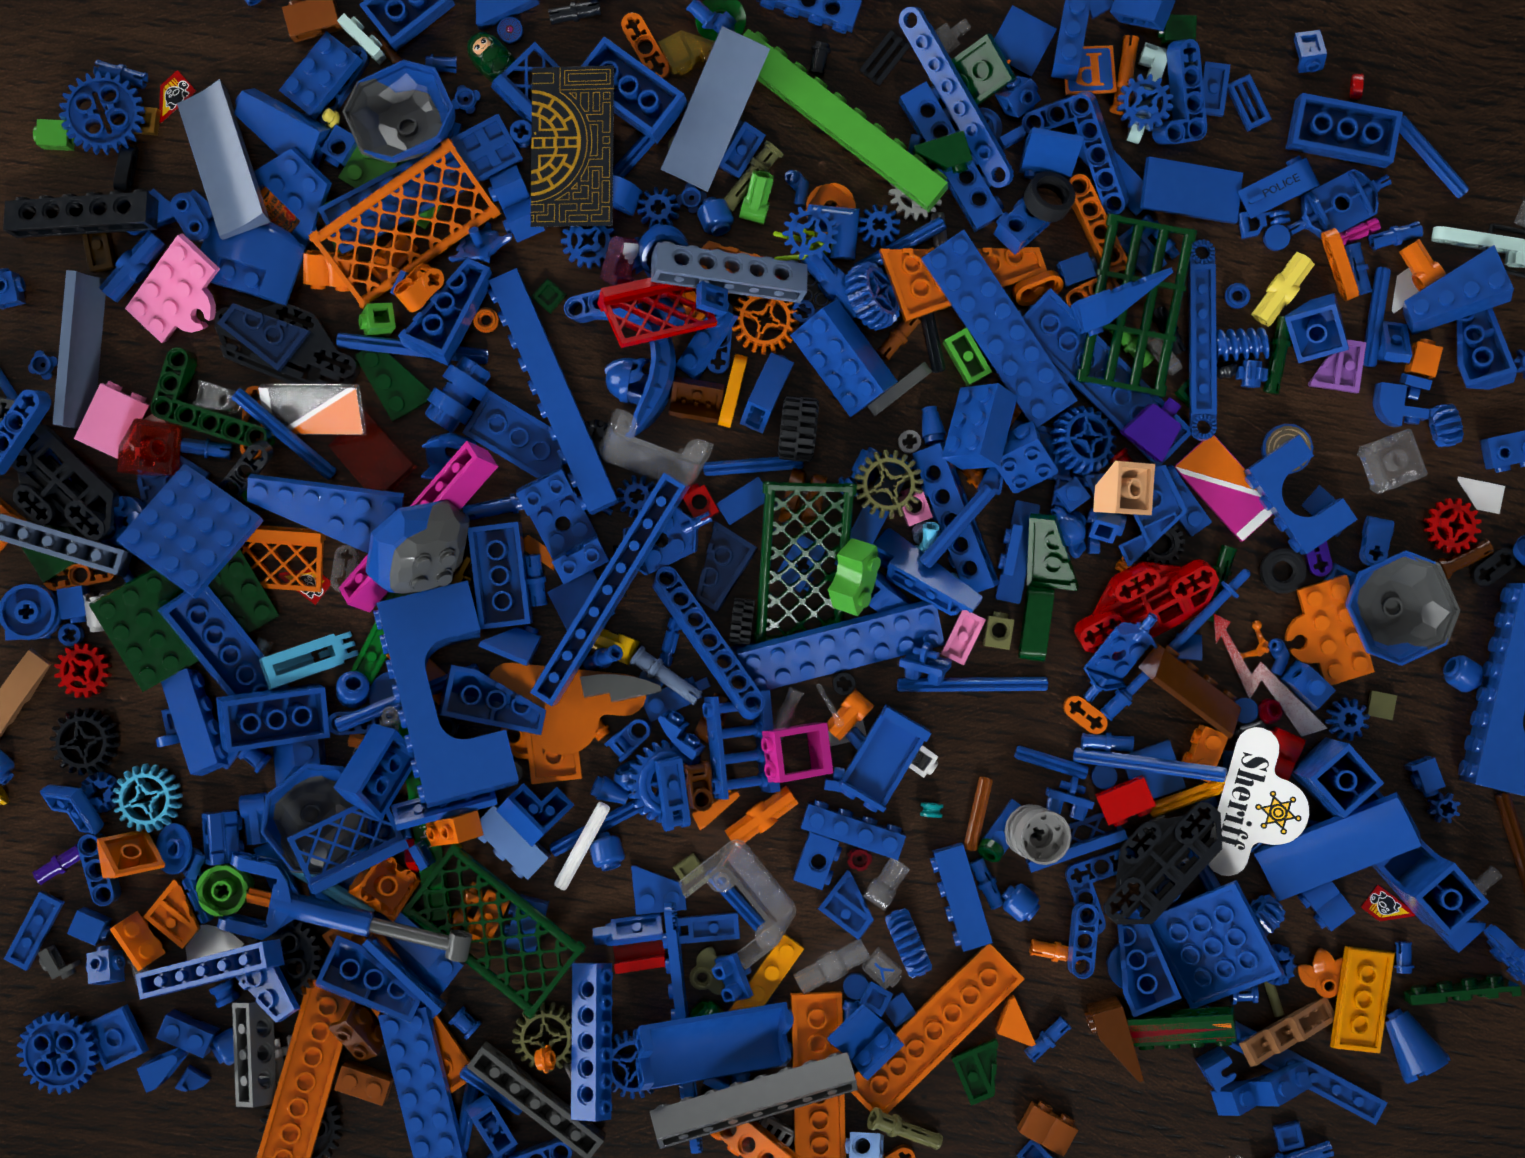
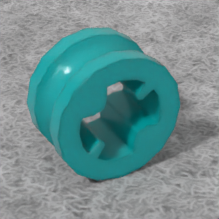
(931, 809)

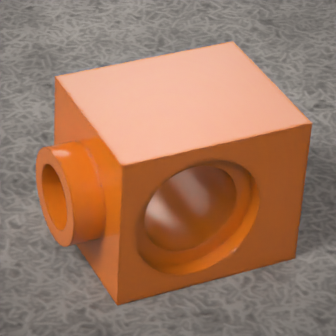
(1424, 359)

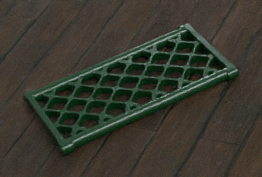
(849, 491)
(502, 889)

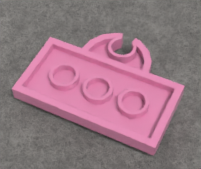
(176, 291)

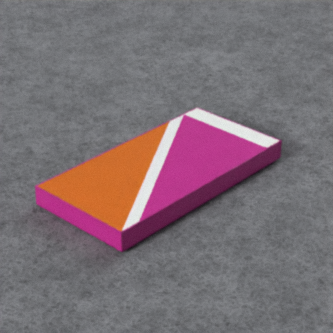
(1222, 486)

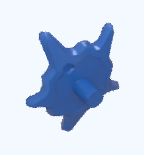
(480, 244)

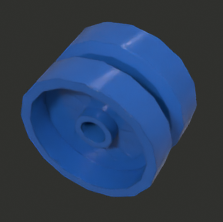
(16, 607)

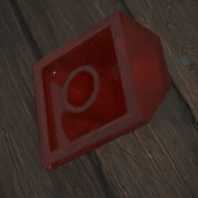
(150, 449)

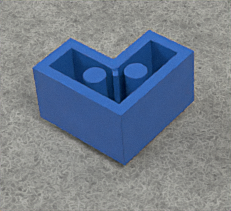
(531, 815)

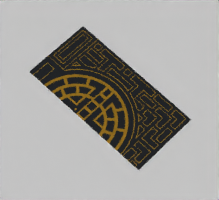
(572, 146)

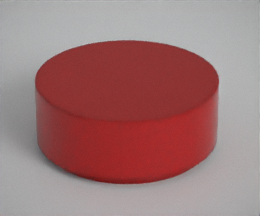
(1356, 86)

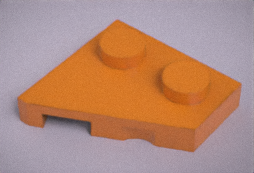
(174, 915)

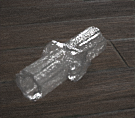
(831, 966)

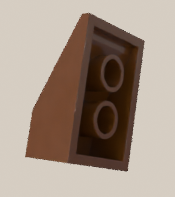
(1110, 1024)

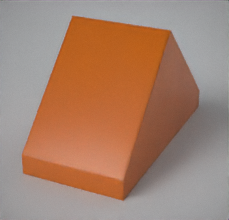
(1012, 1023)

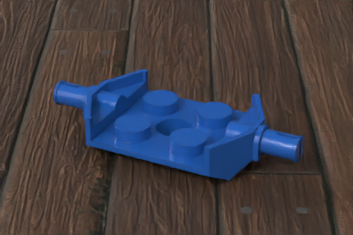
(1319, 206)
(682, 541)
(1109, 669)

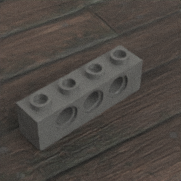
(253, 1055)

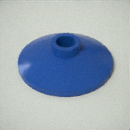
(174, 847)

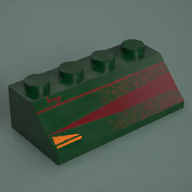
(1184, 1026)

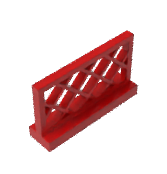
(643, 290)

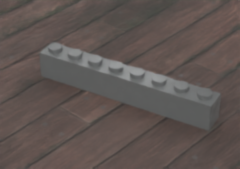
(753, 1099)

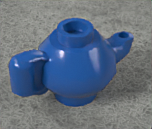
(1072, 529)

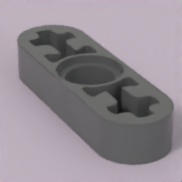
(899, 389)

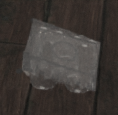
(1392, 461)

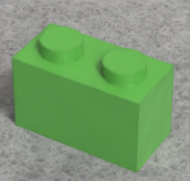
(967, 357)

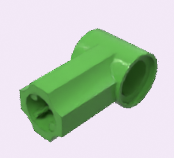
(756, 202)

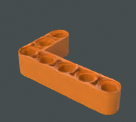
(1088, 224)

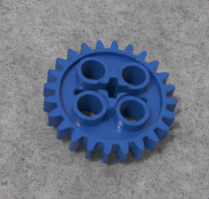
(80, 121)
(58, 1052)

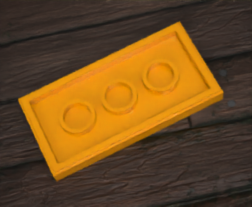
(1362, 999)

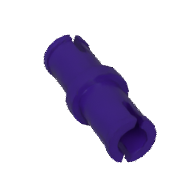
(57, 865)

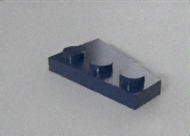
(265, 336)
(723, 566)

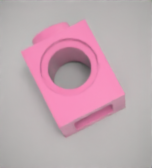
(922, 515)

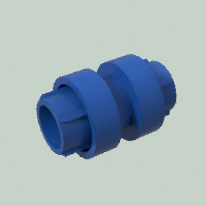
(450, 405)

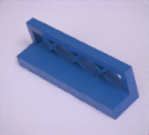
(415, 813)
(1087, 845)
(404, 974)

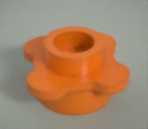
(545, 1059)

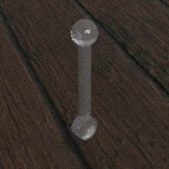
(839, 722)

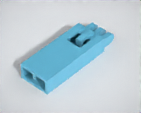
(298, 662)

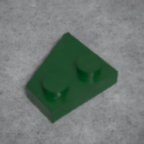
(978, 1070)

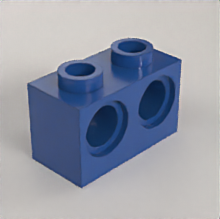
(1026, 225)

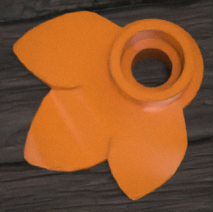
(1323, 969)

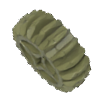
(909, 475)
(536, 1037)

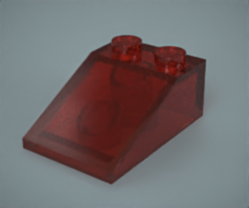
(373, 457)

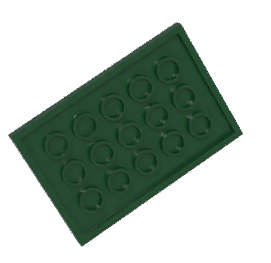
(147, 640)

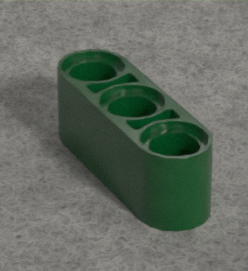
(1036, 623)

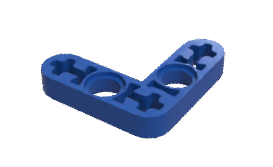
(1086, 883)

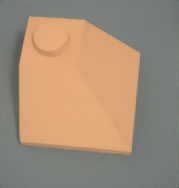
(1126, 489)

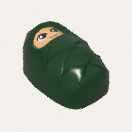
(489, 55)

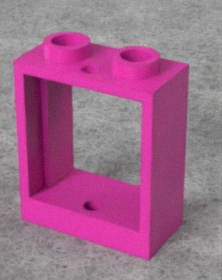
(818, 749)

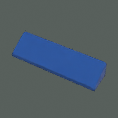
(1132, 180)

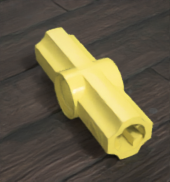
(1282, 289)

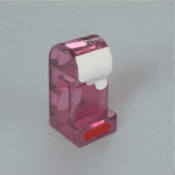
(619, 260)

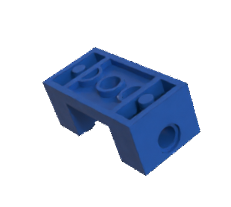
(573, 549)

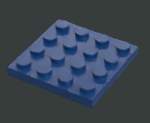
(190, 530)
(1215, 945)

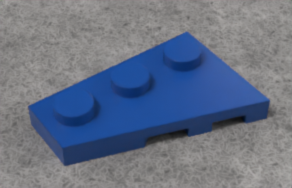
(271, 992)

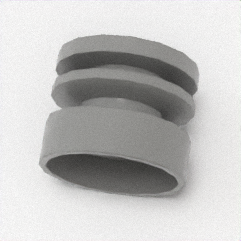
(1048, 839)

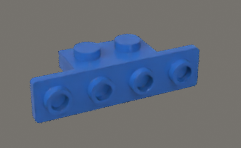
(1015, 559)

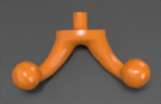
(1263, 644)

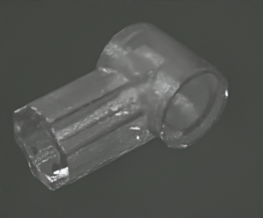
(883, 888)

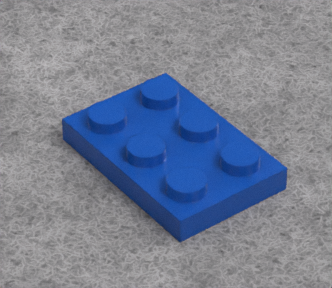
(320, 75)

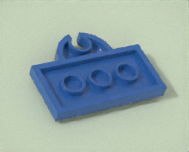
(1506, 951)

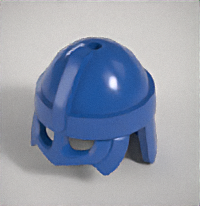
(625, 380)

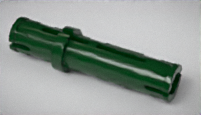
(1278, 356)
(1223, 569)

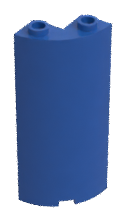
(713, 1046)

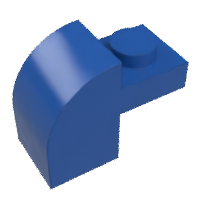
(1391, 408)

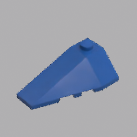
(1102, 308)
(424, 961)

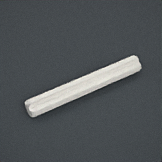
(582, 845)

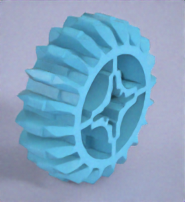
(144, 788)

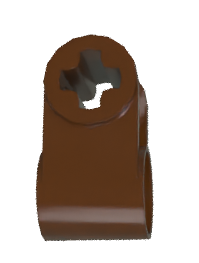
(697, 781)

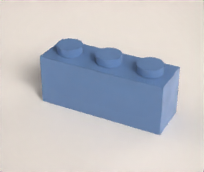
(511, 845)

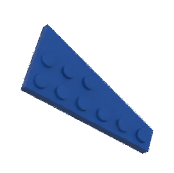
(330, 509)

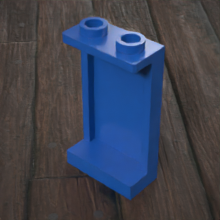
(883, 759)

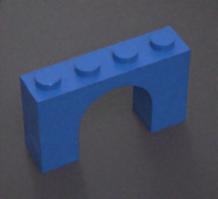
(1268, 478)

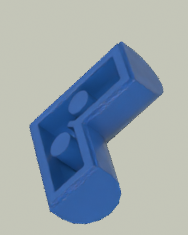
(847, 226)
(75, 804)

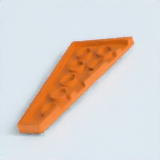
(920, 294)

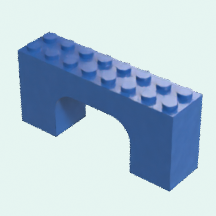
(412, 632)
(1497, 734)
(1422, 879)

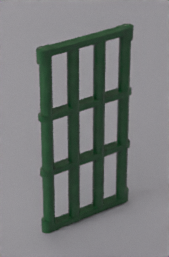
(1144, 331)

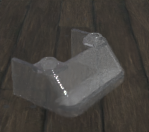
(741, 867)

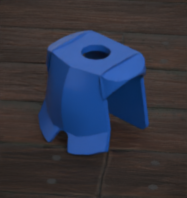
(436, 453)

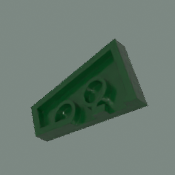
(393, 384)

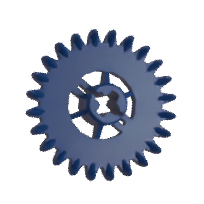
(646, 777)

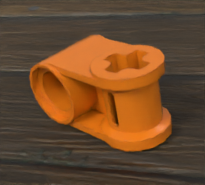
(417, 286)

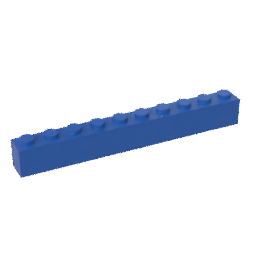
(553, 391)
(610, 589)

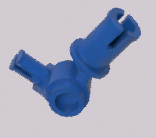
(709, 19)

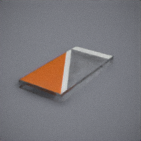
(315, 407)

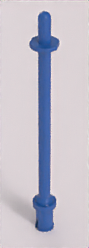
(1124, 696)

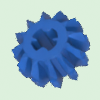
(650, 205)
(879, 235)
(1445, 425)
(634, 489)
(1356, 719)
(1268, 913)

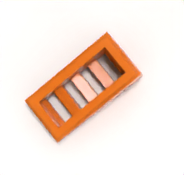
(703, 818)

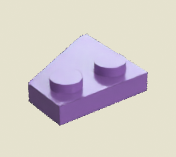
(1341, 370)

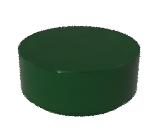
(990, 850)

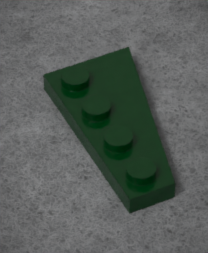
(1461, 991)

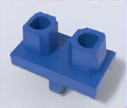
(925, 661)
(1079, 804)
(734, 977)

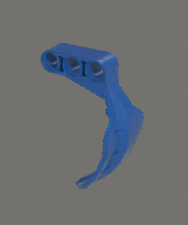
(663, 359)

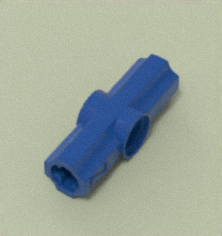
(132, 266)
(829, 280)

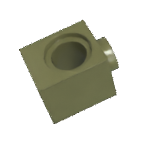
(1001, 642)

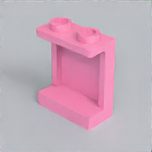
(110, 418)

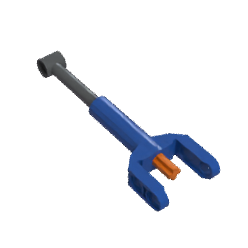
(287, 904)

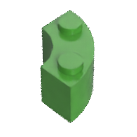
(854, 576)

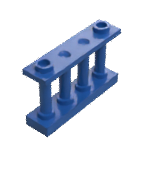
(764, 722)

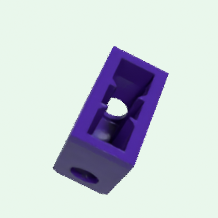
(1154, 429)

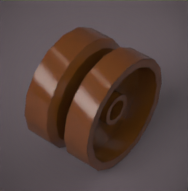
(797, 502)

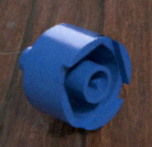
(658, 233)

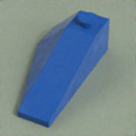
(1483, 352)
(482, 700)
(1145, 973)
(364, 980)

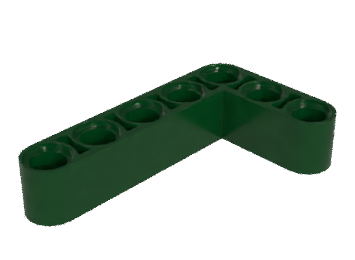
(201, 416)

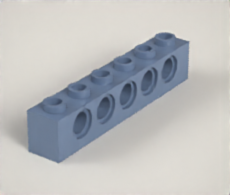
(741, 281)
(64, 546)

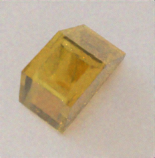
(685, 50)

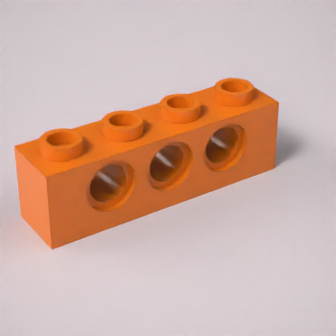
(764, 1140)

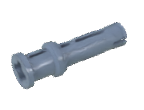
(656, 669)

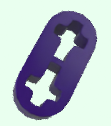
(1324, 556)

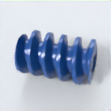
(1243, 343)

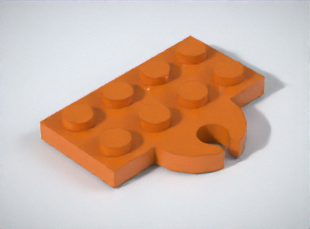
(1329, 632)
(545, 765)

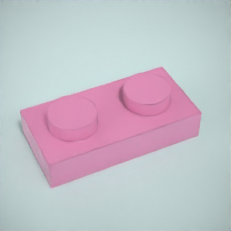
(963, 637)

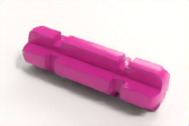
(1360, 231)

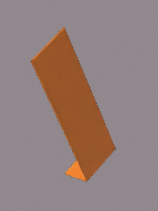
(534, 547)

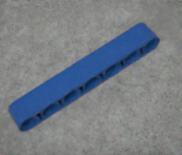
(708, 654)

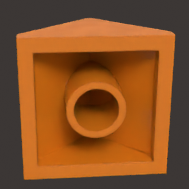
(128, 854)

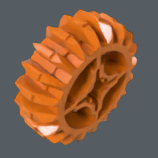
(776, 324)

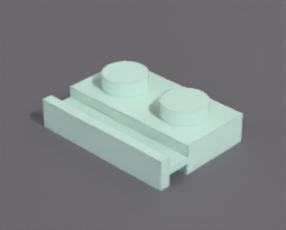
(369, 44)

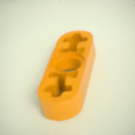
(733, 390)

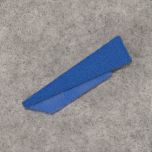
(931, 584)

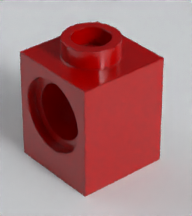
(696, 490)

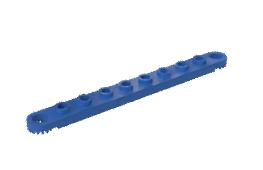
(677, 991)

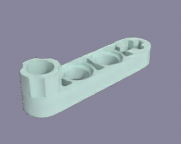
(1155, 59)
(1511, 246)

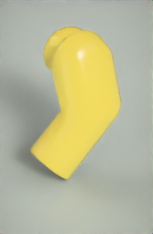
(331, 117)

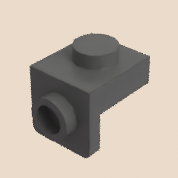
(53, 963)

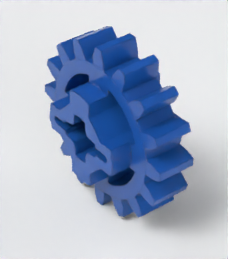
(1149, 111)
(821, 237)
(580, 250)

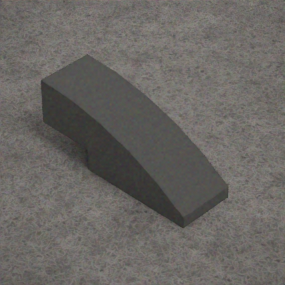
(619, 686)

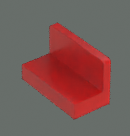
(639, 956)

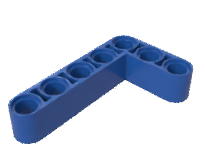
(1090, 142)

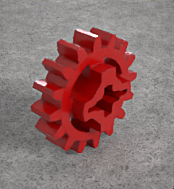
(1455, 516)
(76, 661)

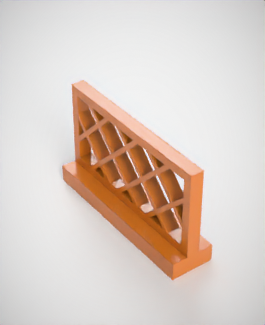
(288, 536)

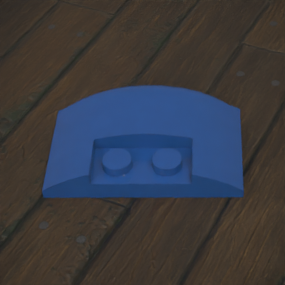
(256, 261)

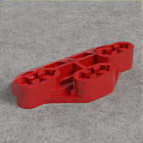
(1150, 595)

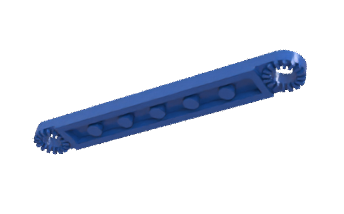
(956, 96)
(1202, 340)

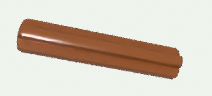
(978, 813)

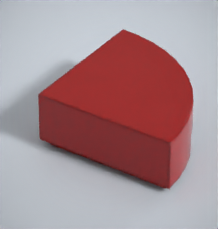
(409, 859)

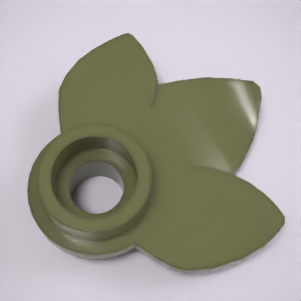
(705, 963)

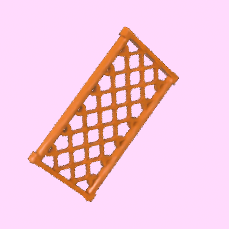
(389, 188)

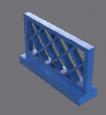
(511, 92)
(352, 865)

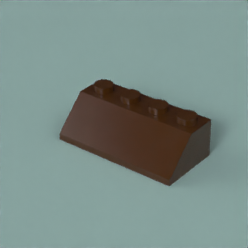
(1192, 689)

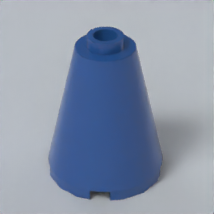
(1414, 1046)

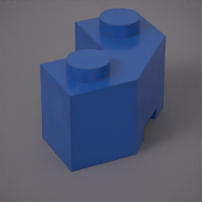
(515, 201)

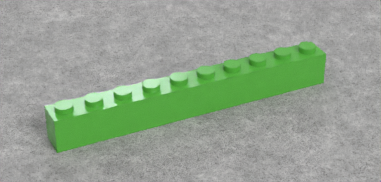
(850, 127)

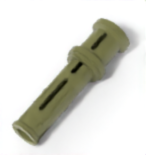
(756, 164)
(895, 1126)

